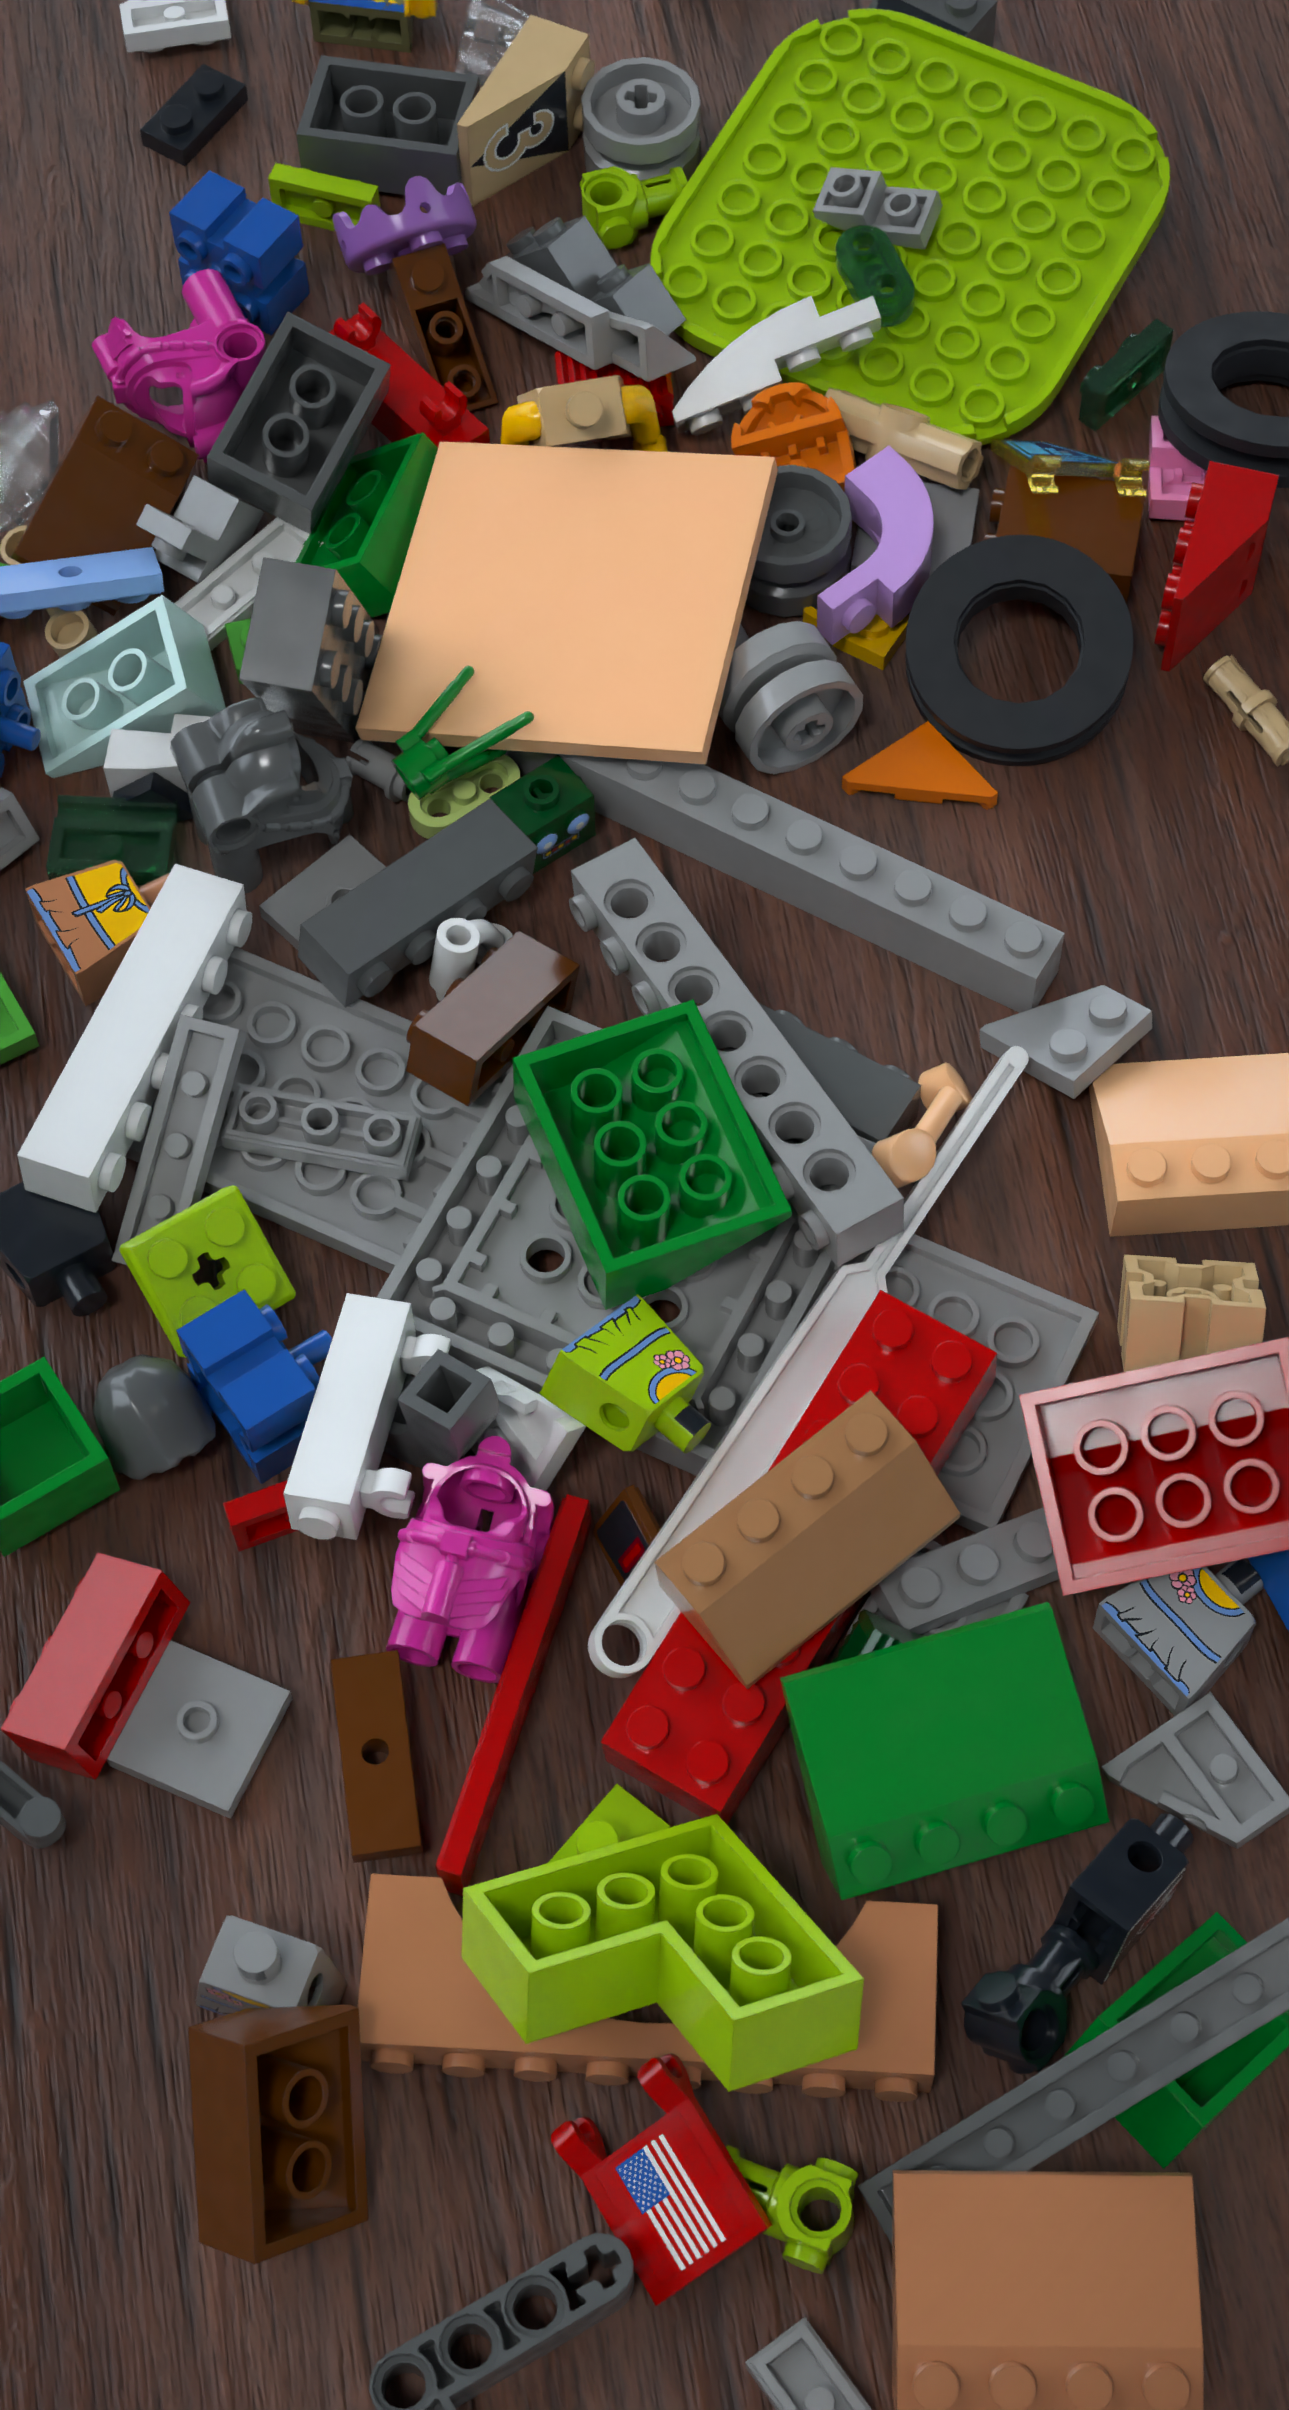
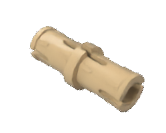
(1251, 707)

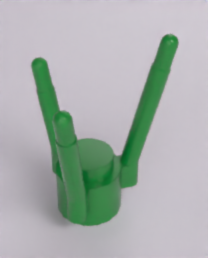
(428, 765)

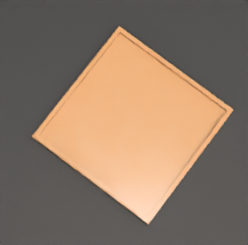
(576, 593)

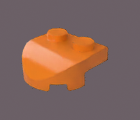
(796, 430)

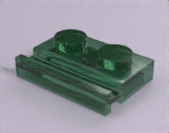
(109, 829)

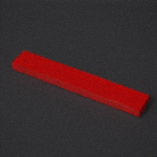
(513, 1695)

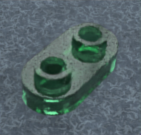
(873, 270)

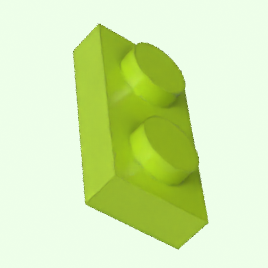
(319, 195)

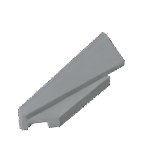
(574, 322)

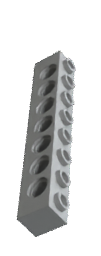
(631, 885)

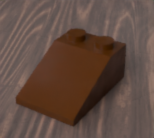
(103, 487)

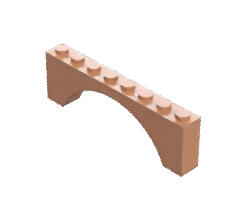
(432, 2010)

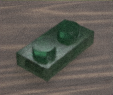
(1125, 375)

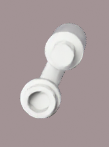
(459, 947)

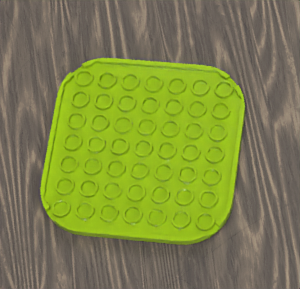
(1036, 232)

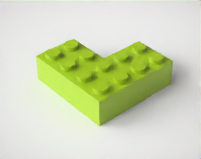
(672, 1924)

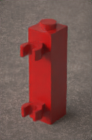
(414, 397)

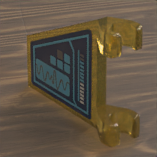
(1045, 459)

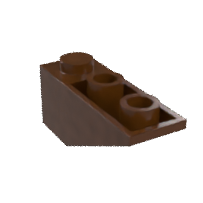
(439, 323)

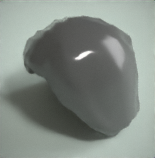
(150, 1416)

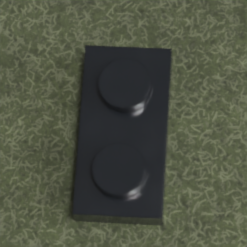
(194, 115)

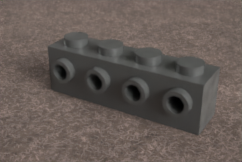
(397, 912)

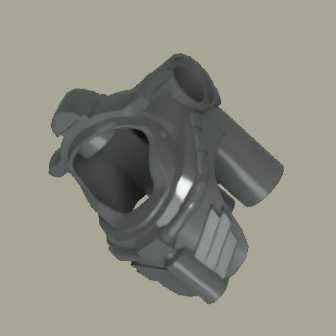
(247, 790)

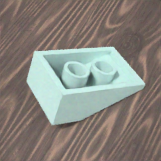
(122, 680)

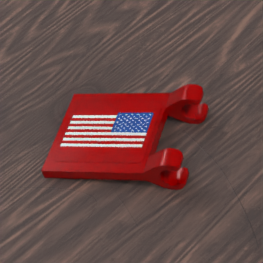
(669, 2188)

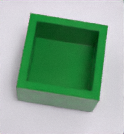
(46, 1458)

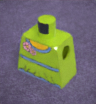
(630, 1380)

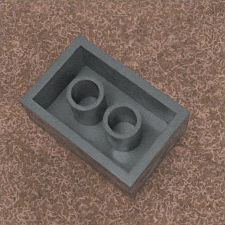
(384, 123)
(298, 422)

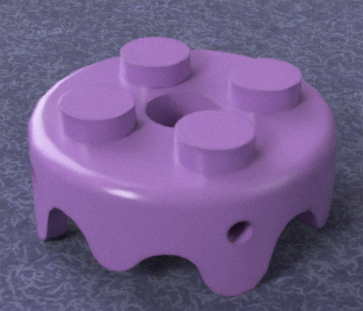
(381, 236)

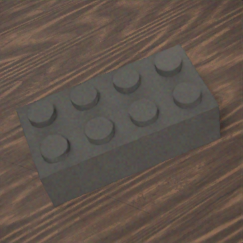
(310, 648)

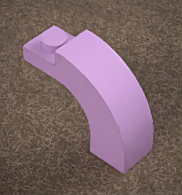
(898, 516)

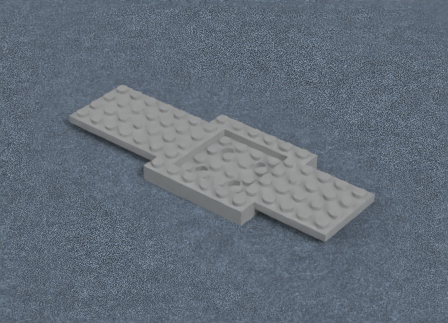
(484, 1205)

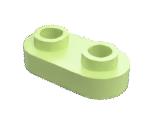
(460, 796)

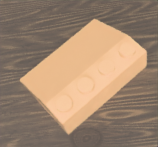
(1194, 1143)

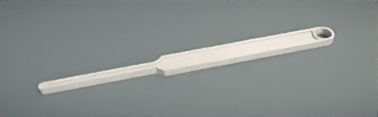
(789, 1387)

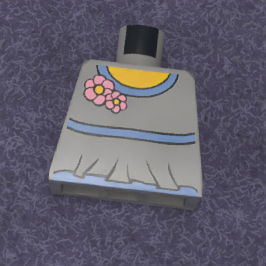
(1181, 1628)
(265, 1970)

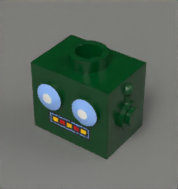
(550, 809)

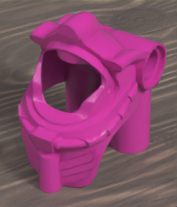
(206, 361)
(464, 1579)

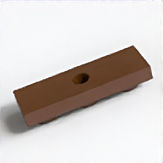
(372, 1720)

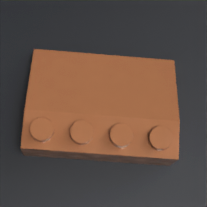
(1045, 2291)

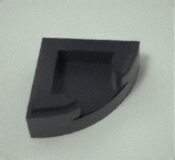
(156, 789)

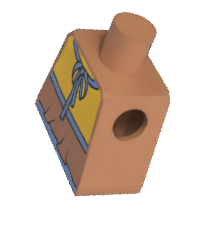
(92, 921)

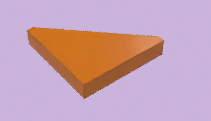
(921, 770)

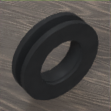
(1206, 423)
(1036, 572)

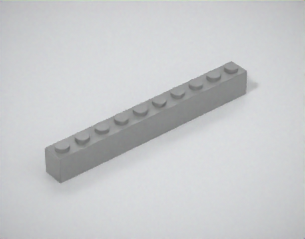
(826, 873)

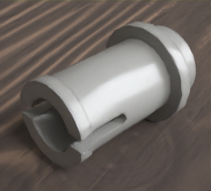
(378, 770)

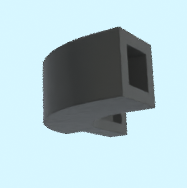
(441, 1412)

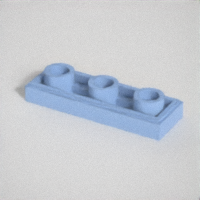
(79, 581)

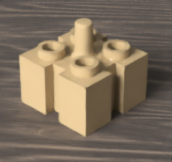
(1186, 1309)

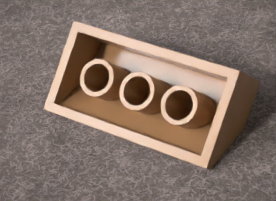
(807, 1539)

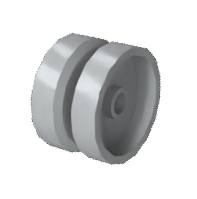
(641, 118)
(788, 698)

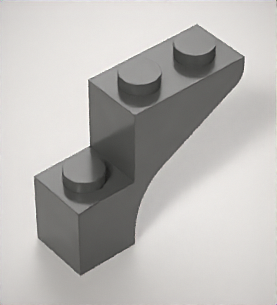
(579, 261)

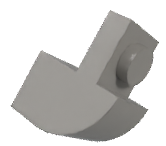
(203, 530)

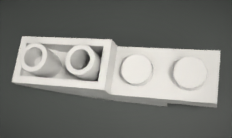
(754, 359)

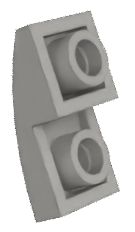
(863, 198)

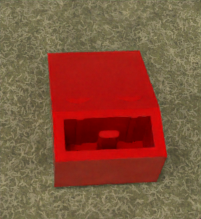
(1217, 556)

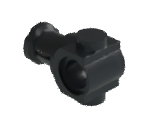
(1024, 2010)

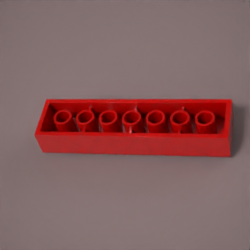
(689, 1718)

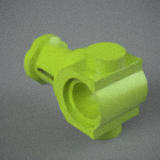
(622, 204)
(786, 2195)

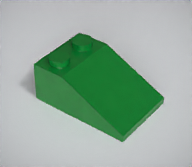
(1185, 2107)

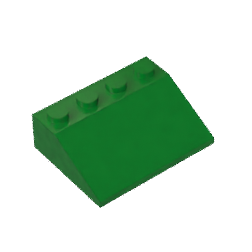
(647, 1150)
(943, 1751)

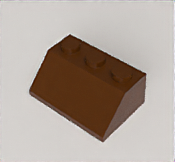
(277, 2128)

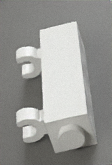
(351, 1419)

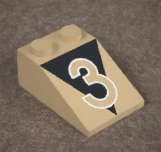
(525, 108)

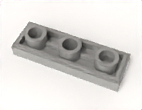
(355, 1136)

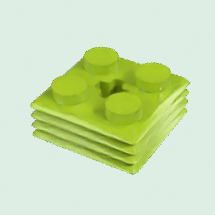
(220, 1229)

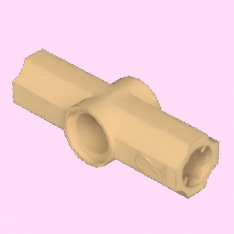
(926, 447)

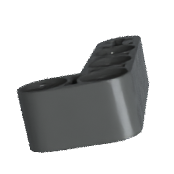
(495, 2319)

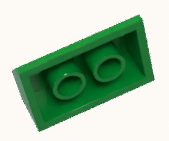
(373, 519)

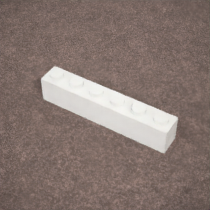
(122, 1055)

